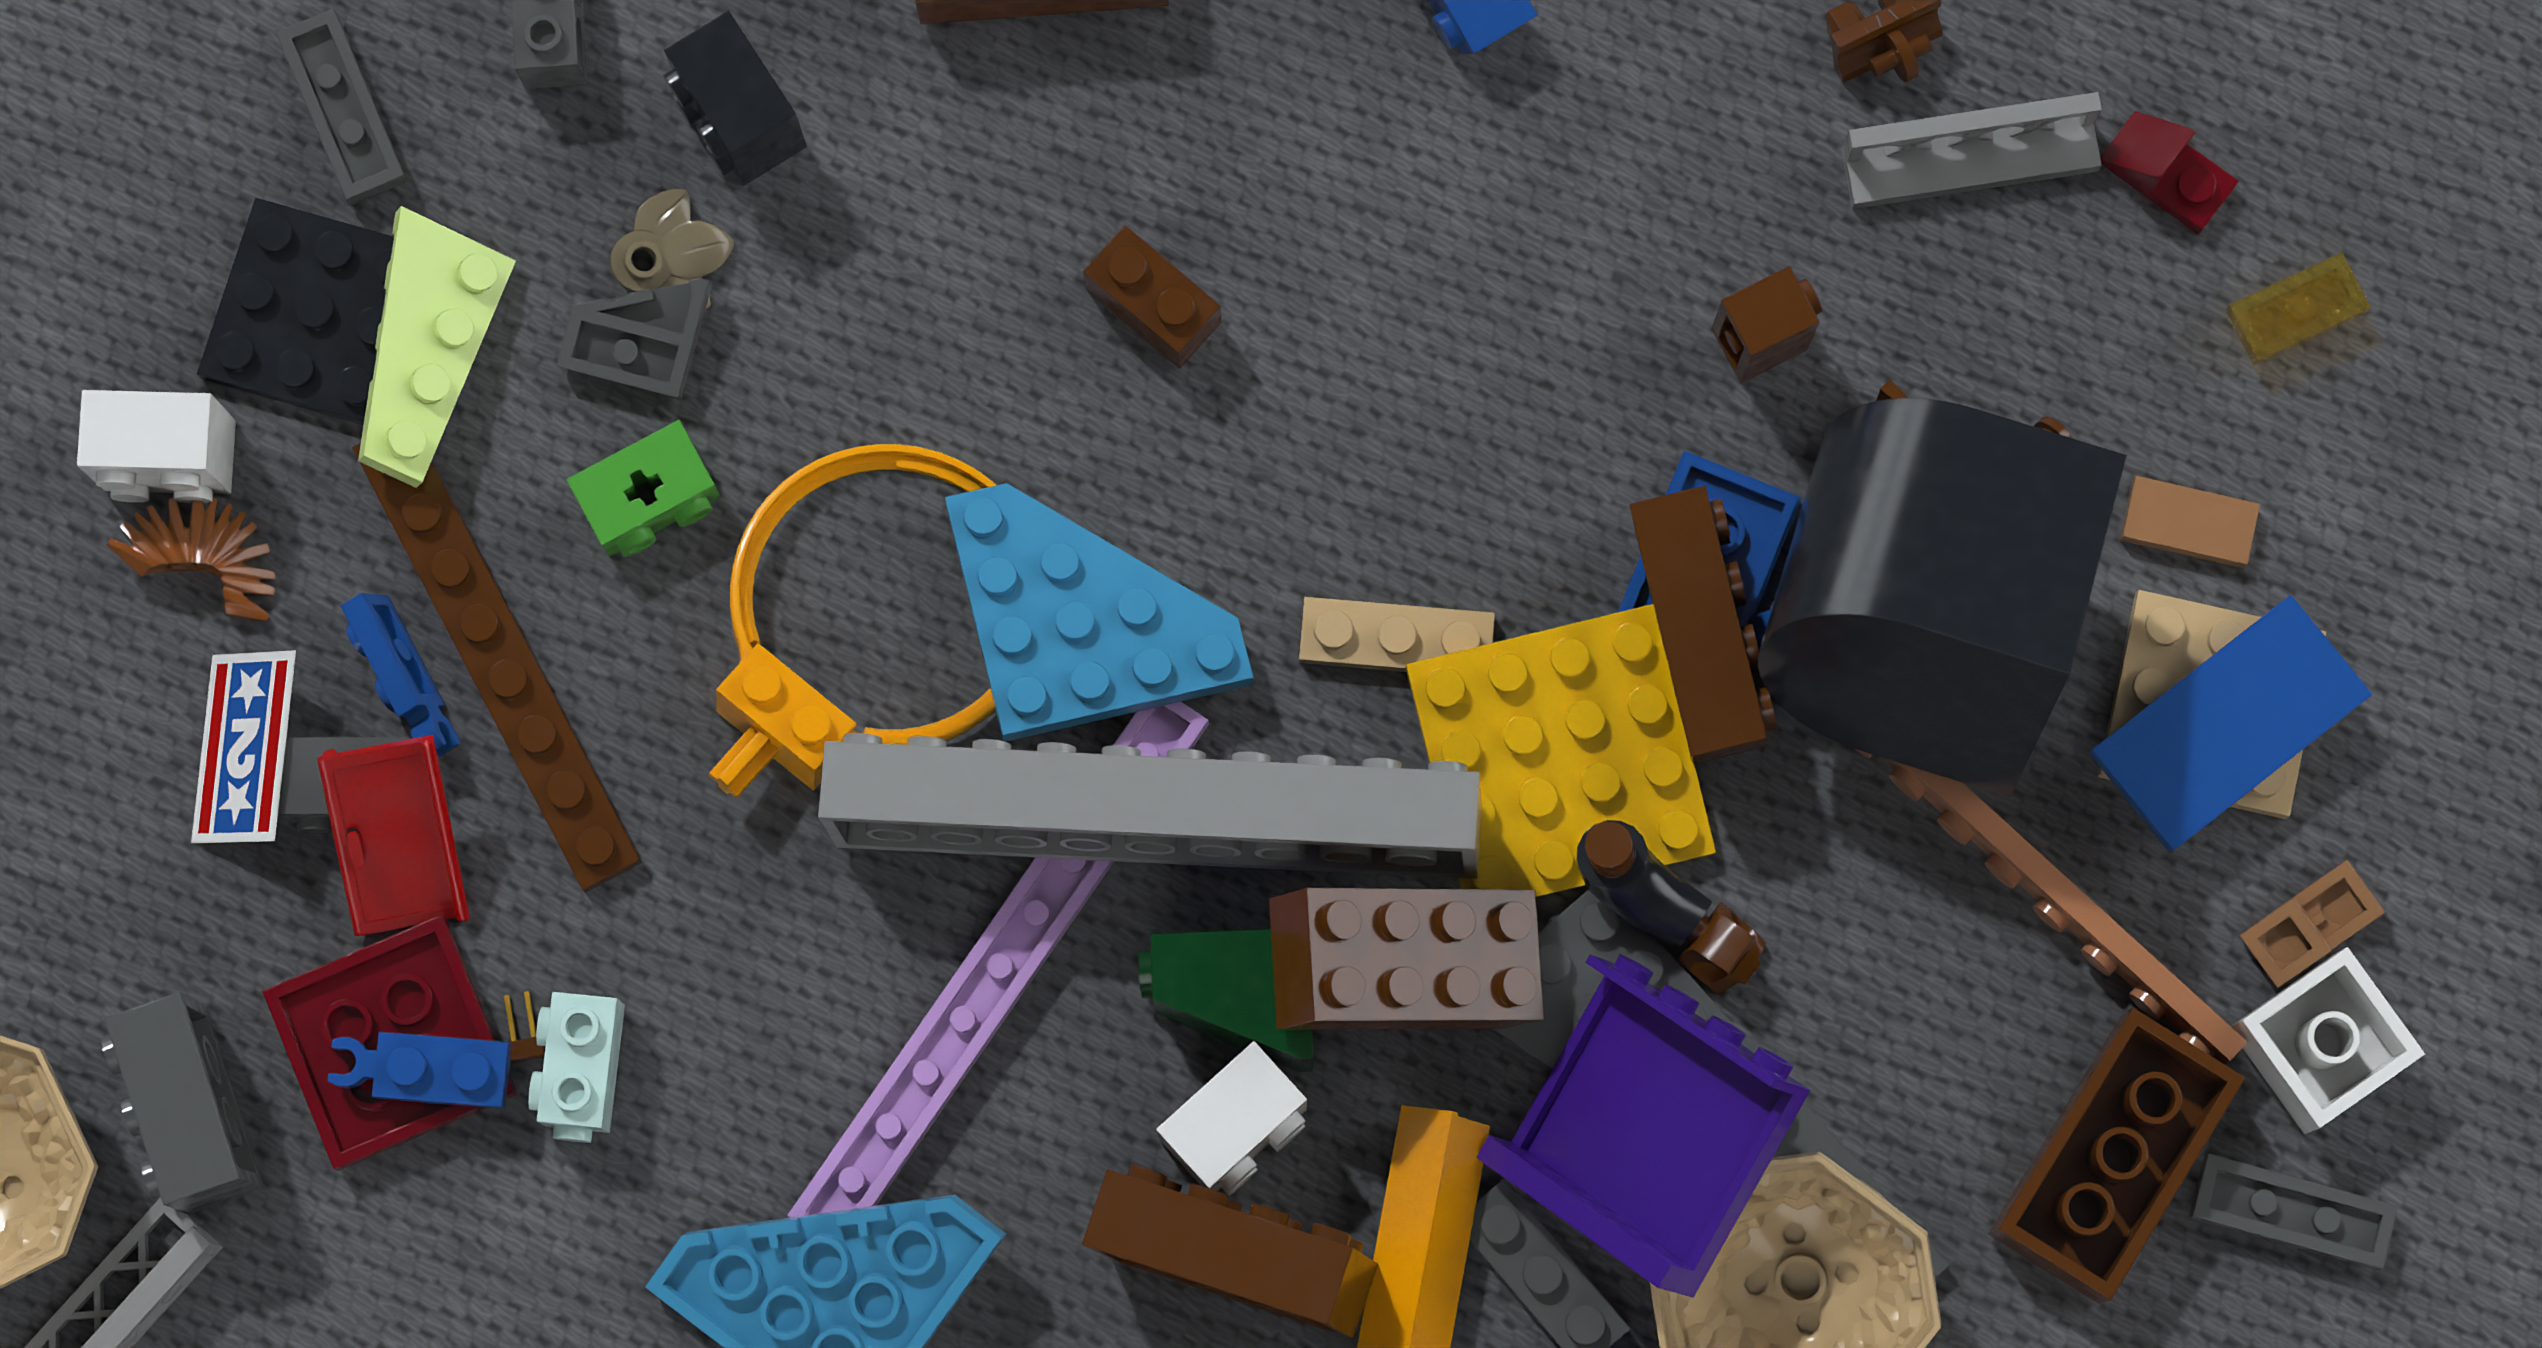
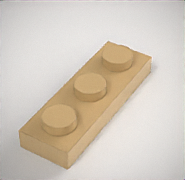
(1386, 634)

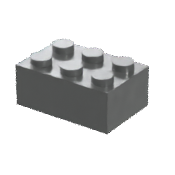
(180, 1103)

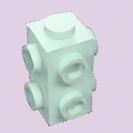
(578, 1066)

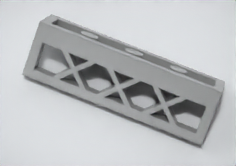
(1972, 150)
(151, 1296)

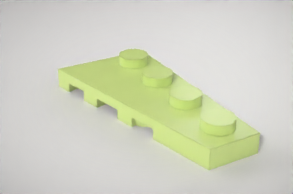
(430, 331)

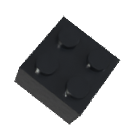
(741, 108)

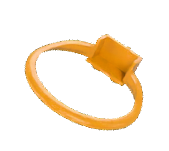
(764, 697)

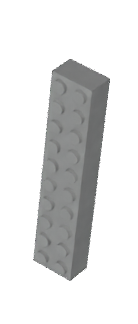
(1152, 807)

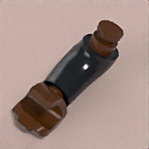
(1666, 907)

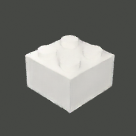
(156, 444)
(2327, 1041)
(1234, 1121)

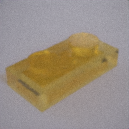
(2298, 309)

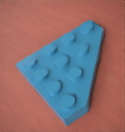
(1079, 624)
(830, 1276)

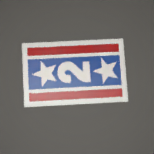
(243, 747)

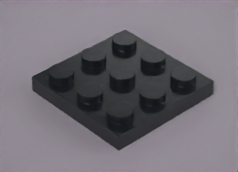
(301, 312)

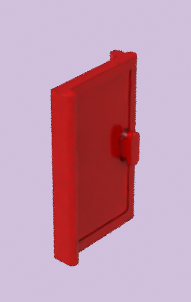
(405, 854)

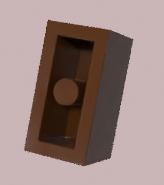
(1152, 296)
(1767, 323)

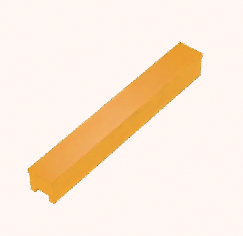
(1424, 1230)

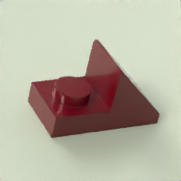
(2165, 169)

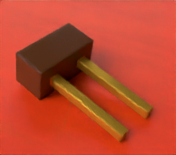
(526, 1048)

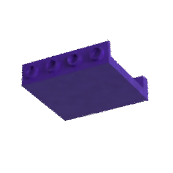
(1651, 1128)

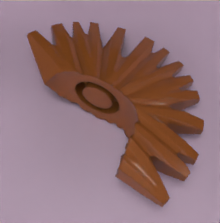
(200, 548)

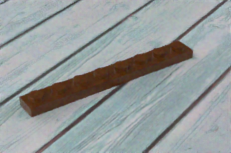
(507, 676)

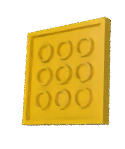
(1563, 738)

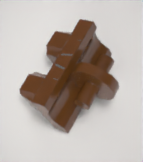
(1883, 39)

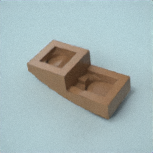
(2312, 923)

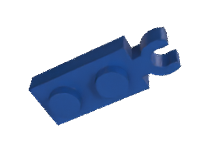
(401, 674)
(430, 1069)

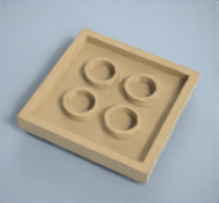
(2162, 647)

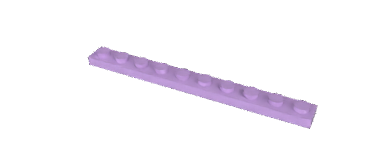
(974, 1004)

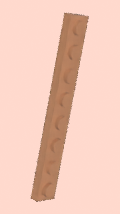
(2065, 905)

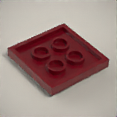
(393, 986)

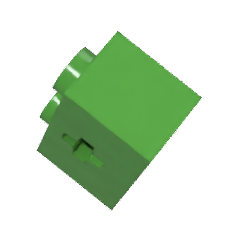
(611, 494)

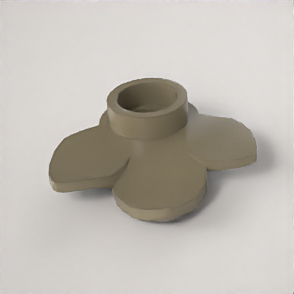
(677, 245)

